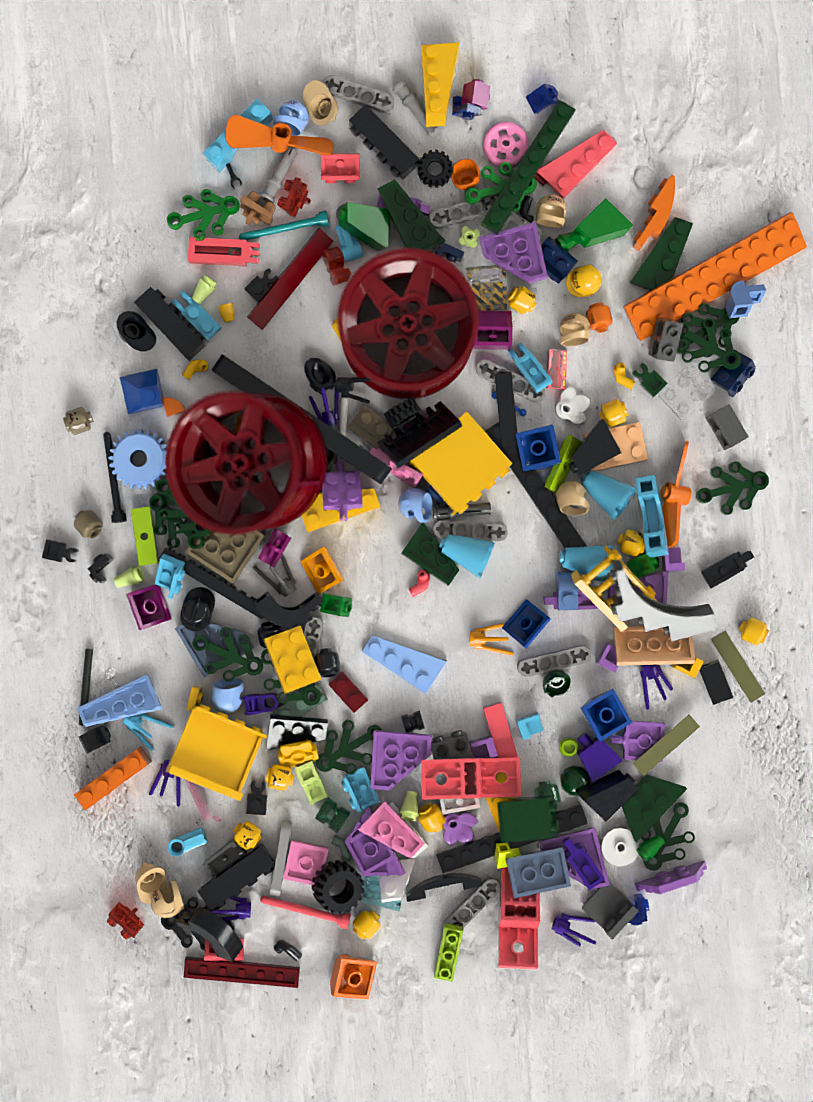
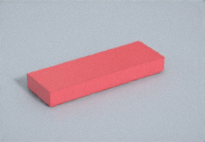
(500, 731)

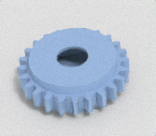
(124, 454)

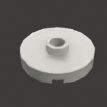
(612, 839)

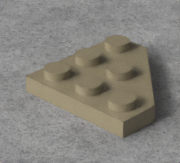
(227, 552)

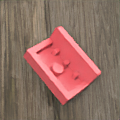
(340, 167)

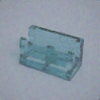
(372, 896)

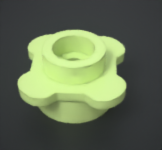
(469, 232)

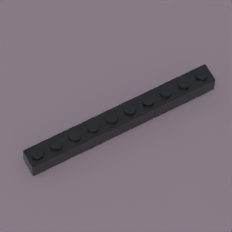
(214, 583)

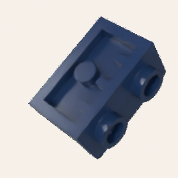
(557, 260)

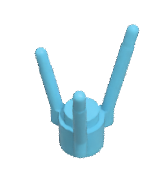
(134, 723)

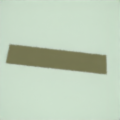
(738, 666)
(666, 745)

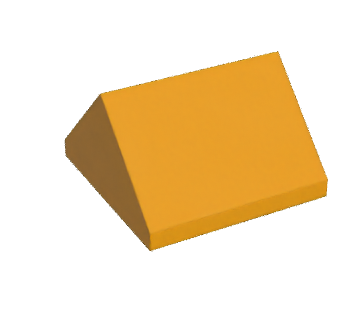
(321, 570)

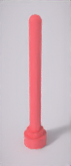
(342, 920)

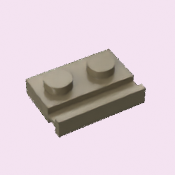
(370, 426)

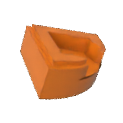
(172, 406)

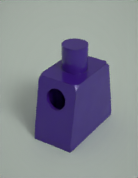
(596, 757)

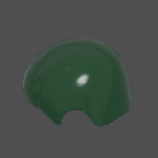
(556, 683)
(573, 779)

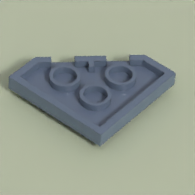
(212, 633)

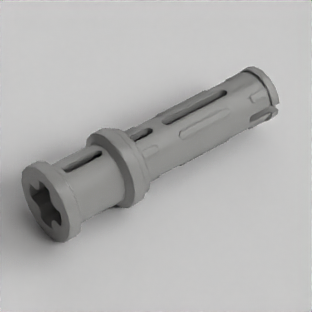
(409, 100)
(275, 182)

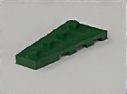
(408, 219)
(664, 257)

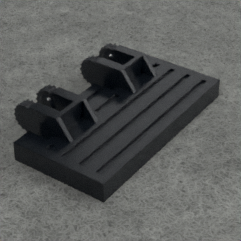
(419, 434)

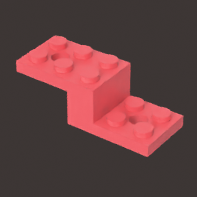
(471, 778)
(517, 924)

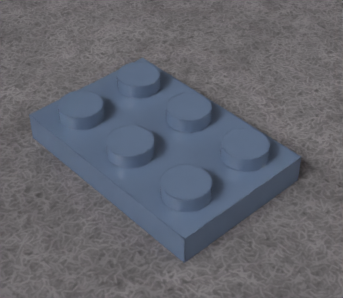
(538, 872)

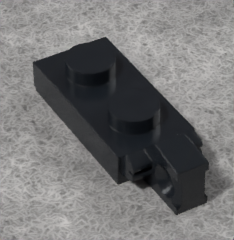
(726, 568)

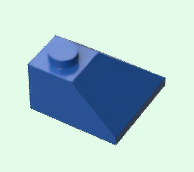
(142, 391)

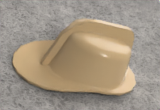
(319, 103)
(148, 880)

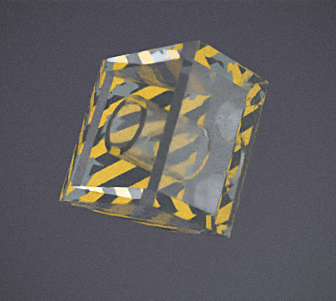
(489, 286)

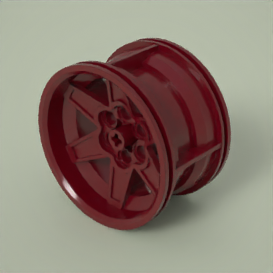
(423, 269)
(191, 471)

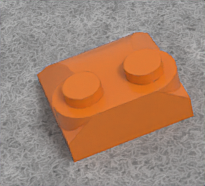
(352, 977)

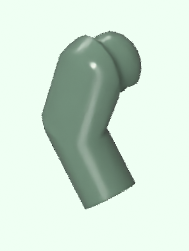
(340, 842)

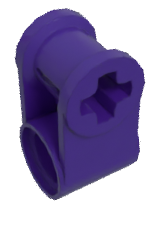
(257, 703)

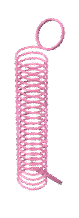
(200, 803)

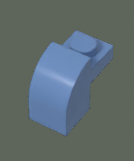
(742, 298)
(566, 591)

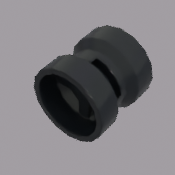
(417, 721)

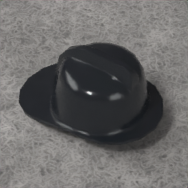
(135, 331)
(197, 609)

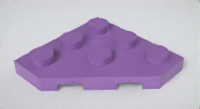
(517, 252)
(396, 756)
(588, 840)

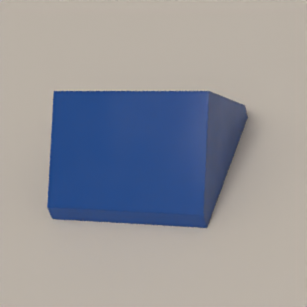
(538, 448)
(526, 623)
(605, 714)

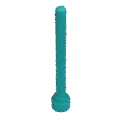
(320, 219)

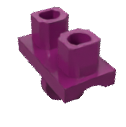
(274, 547)

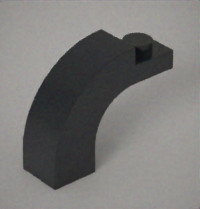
(287, 616)
(213, 929)

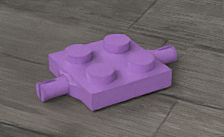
(342, 491)
(639, 738)

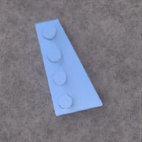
(407, 663)
(123, 702)

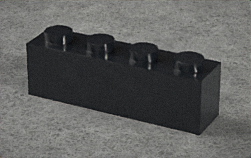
(384, 142)
(170, 324)
(236, 877)

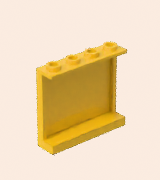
(462, 464)
(215, 751)

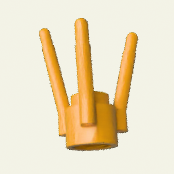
(478, 638)

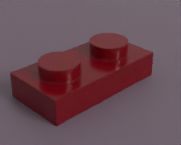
(348, 692)

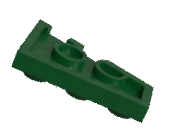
(425, 552)

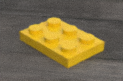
(292, 659)

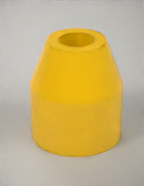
(227, 312)

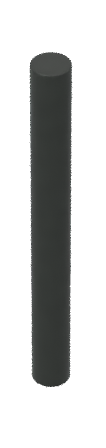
(86, 679)

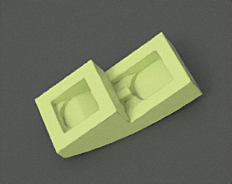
(311, 782)

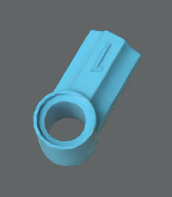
(349, 245)
(188, 841)

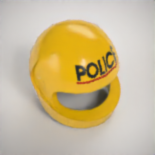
(584, 280)

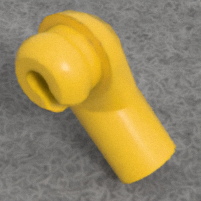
(195, 366)
(620, 376)

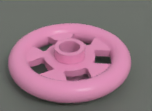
(492, 134)

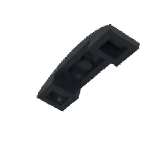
(418, 892)

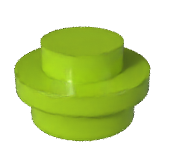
(568, 747)

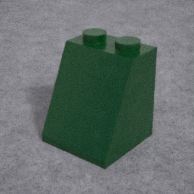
(527, 818)

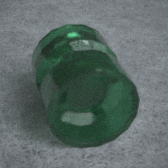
(337, 820)

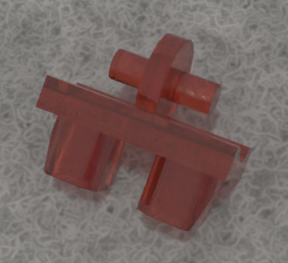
(296, 198)
(126, 919)

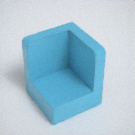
(529, 725)

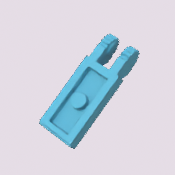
(198, 317)
(531, 369)

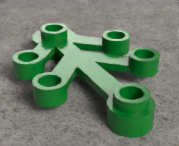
(496, 190)
(206, 212)

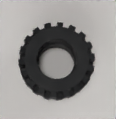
(327, 877)

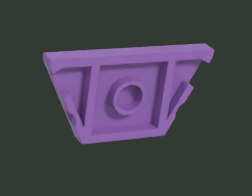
(371, 855)
(672, 880)

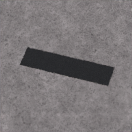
(506, 409)

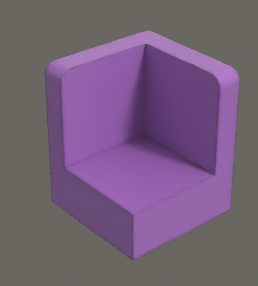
(673, 561)
(607, 658)
(483, 747)

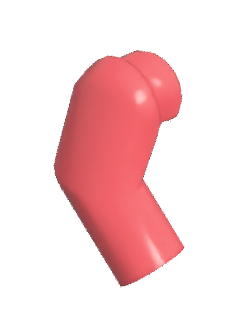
(422, 583)

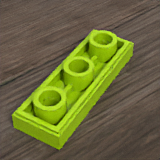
(560, 471)
(143, 523)
(449, 943)

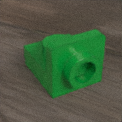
(643, 564)
(336, 605)

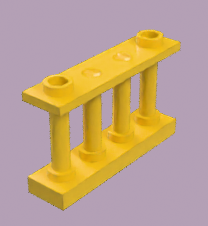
(595, 593)

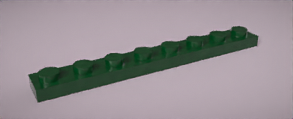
(528, 167)

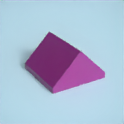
(148, 607)

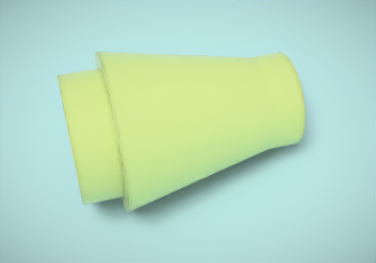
(203, 289)
(130, 577)
(409, 808)

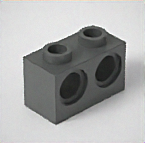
(665, 339)
(448, 742)

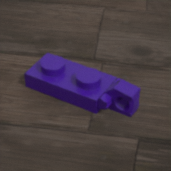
(583, 864)

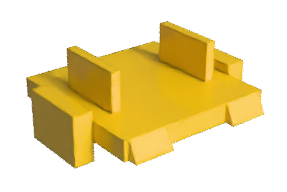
(298, 753)

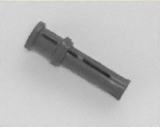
(445, 511)

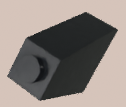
(594, 449)
(608, 793)

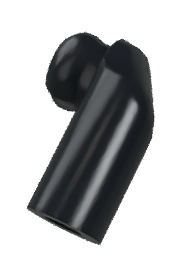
(525, 207)
(288, 948)

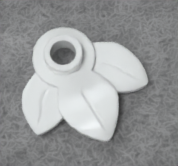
(575, 405)

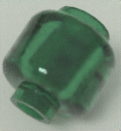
(548, 789)

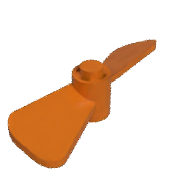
(249, 134)
(673, 497)

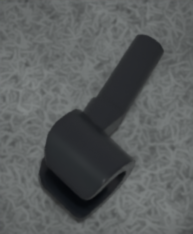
(233, 176)

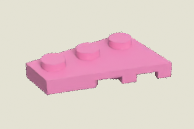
(404, 473)
(392, 831)

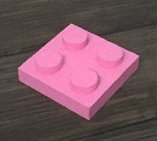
(304, 861)

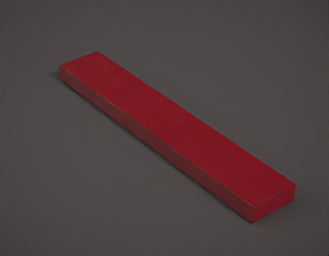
(290, 279)
(242, 972)

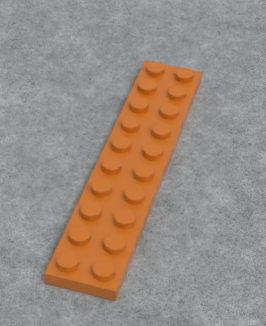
(716, 275)

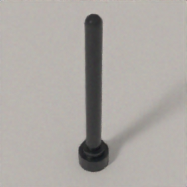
(118, 514)

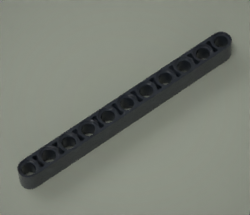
(332, 439)

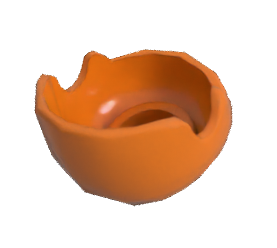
(465, 174)

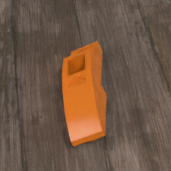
(659, 207)

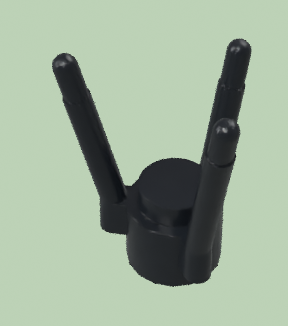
(344, 385)

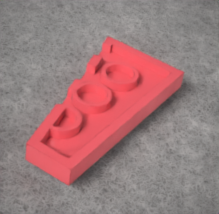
(572, 167)

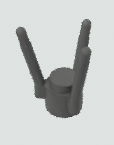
(284, 586)

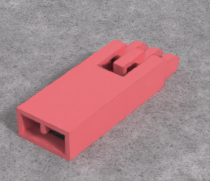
(215, 252)

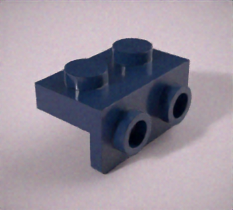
(733, 379)

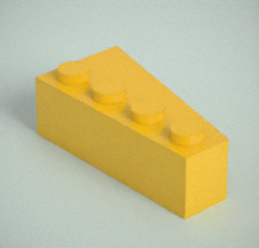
(438, 75)
(317, 518)

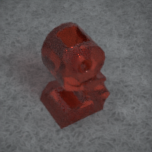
(334, 261)

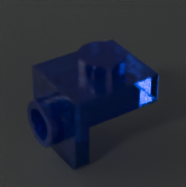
(542, 97)
(465, 111)
(642, 906)

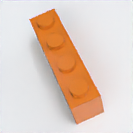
(112, 778)

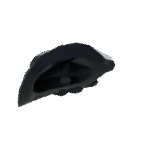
(319, 374)

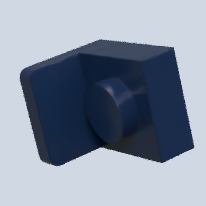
(451, 253)

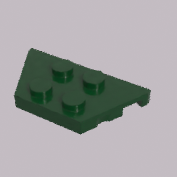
(650, 803)

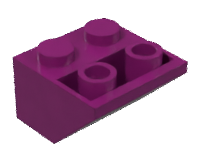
(494, 330)

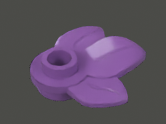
(461, 829)

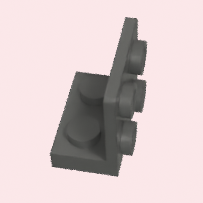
(610, 909)

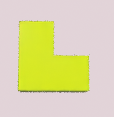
(503, 851)

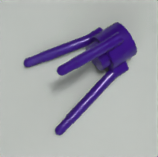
(328, 416)
(653, 672)
(163, 767)
(241, 910)
(561, 927)

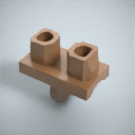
(255, 212)

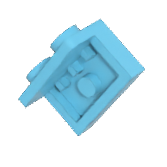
(170, 574)
(359, 789)

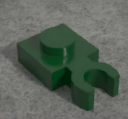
(652, 382)

